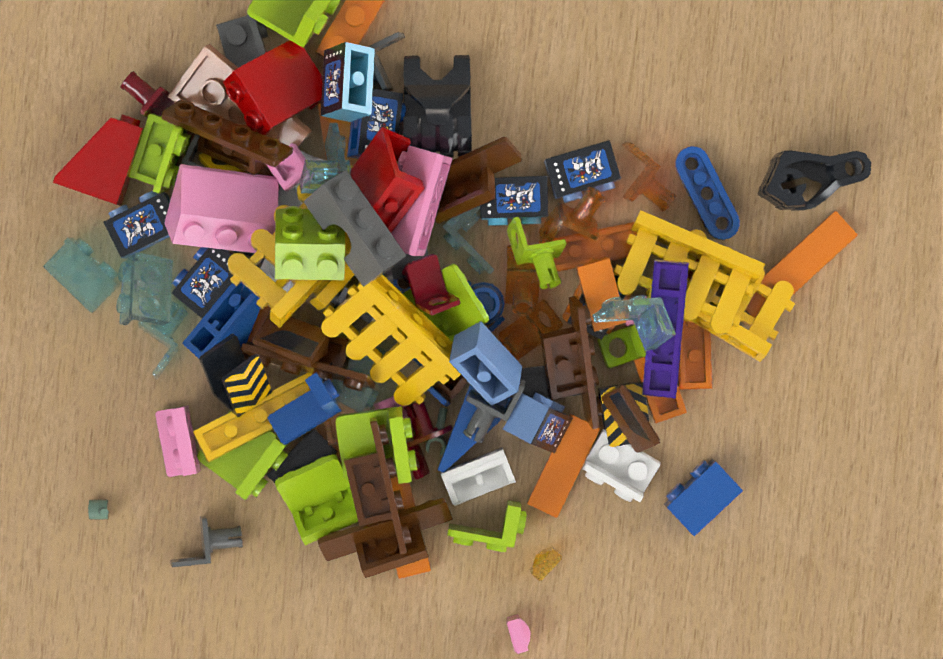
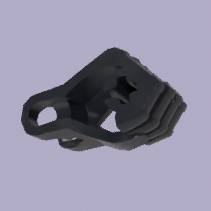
(438, 110)
(823, 169)

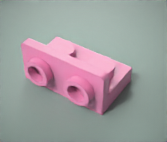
(177, 441)

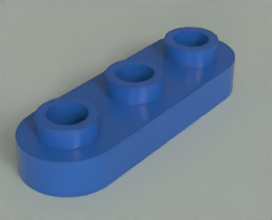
(710, 209)

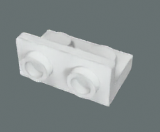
(620, 468)

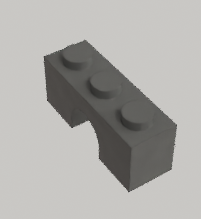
(372, 244)

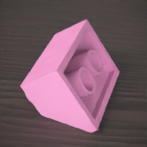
(220, 208)
(417, 224)

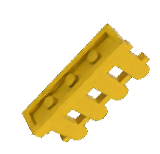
(710, 256)
(271, 293)
(407, 324)
(750, 341)

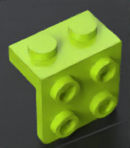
(293, 18)
(159, 153)
(306, 249)
(461, 316)
(356, 438)
(249, 464)
(318, 498)
(513, 523)

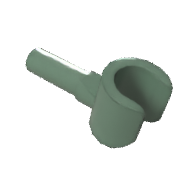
(440, 424)
(98, 510)

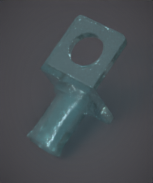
(163, 335)

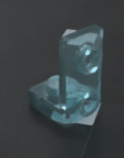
(320, 171)
(466, 221)
(648, 316)

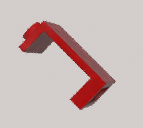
(275, 86)
(382, 182)

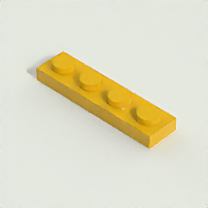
(232, 431)

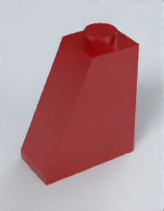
(104, 161)

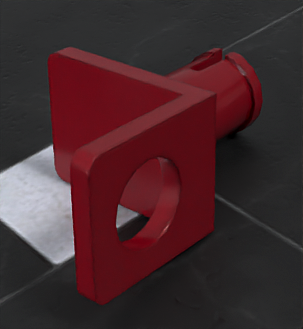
(152, 100)
(428, 285)
(423, 431)

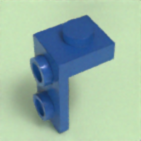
(306, 411)

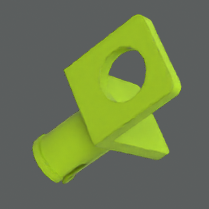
(539, 254)
(632, 342)

